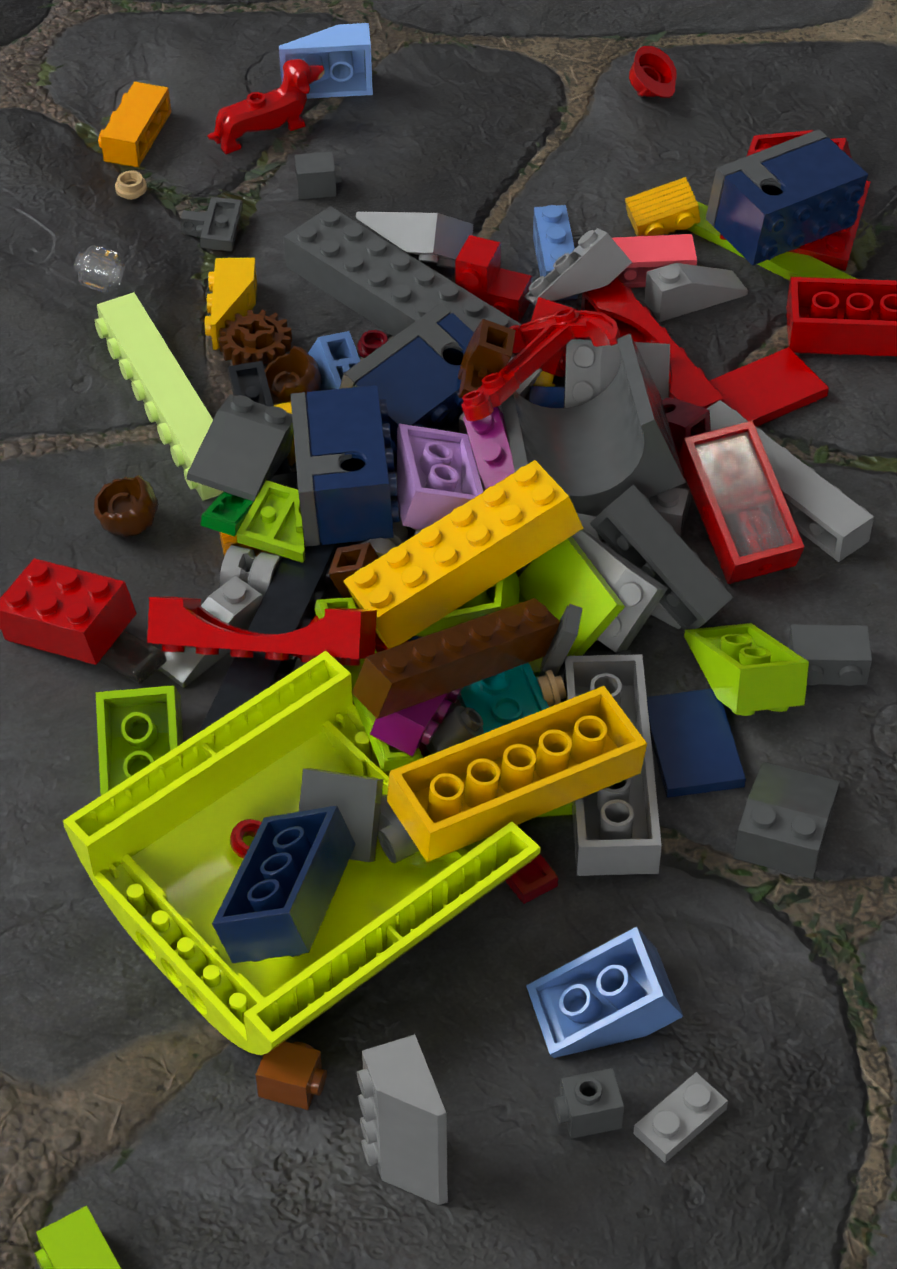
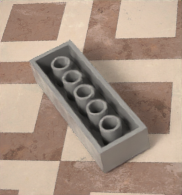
(619, 824)

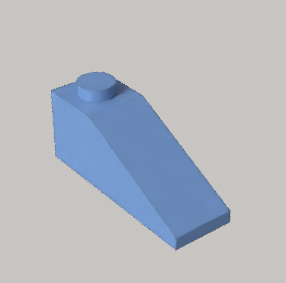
(334, 357)

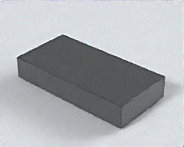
(562, 640)

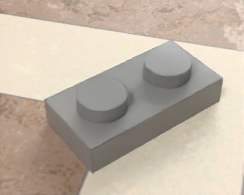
(680, 1117)

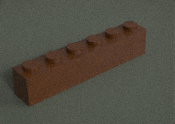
(454, 657)

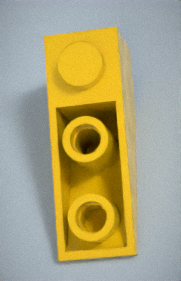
(233, 293)

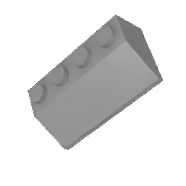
(404, 1119)

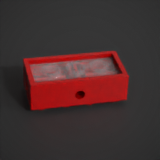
(740, 502)

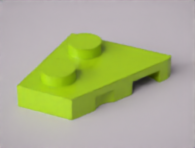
(275, 522)

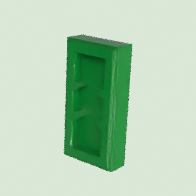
(226, 513)

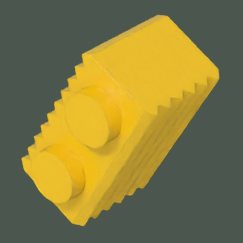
(663, 209)

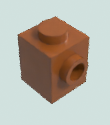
(291, 1074)

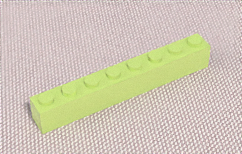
(156, 380)

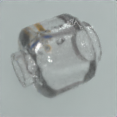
(99, 268)

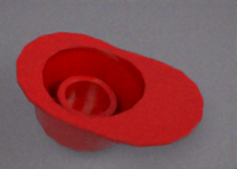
(653, 73)

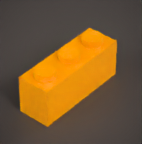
(135, 124)

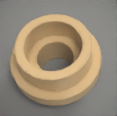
(130, 185)
(552, 688)

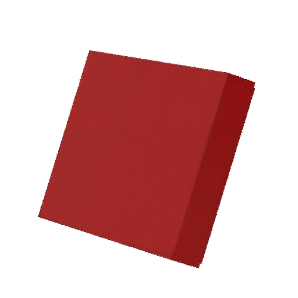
(770, 387)

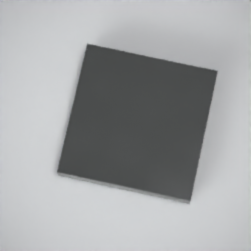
(357, 800)

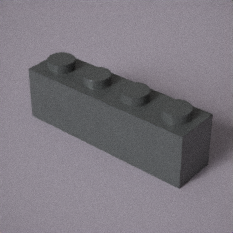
(650, 543)

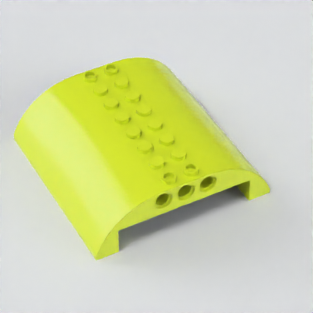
(167, 860)

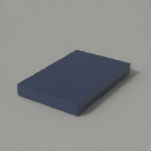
(693, 743)

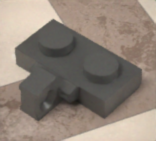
(215, 226)

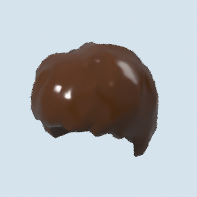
(292, 374)
(126, 506)

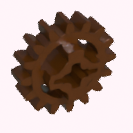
(255, 338)

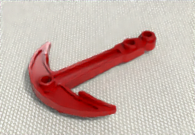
(546, 338)

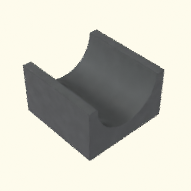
(603, 443)

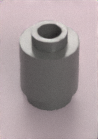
(456, 727)

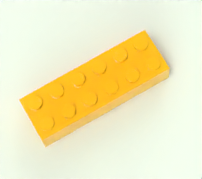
(464, 553)
(515, 772)

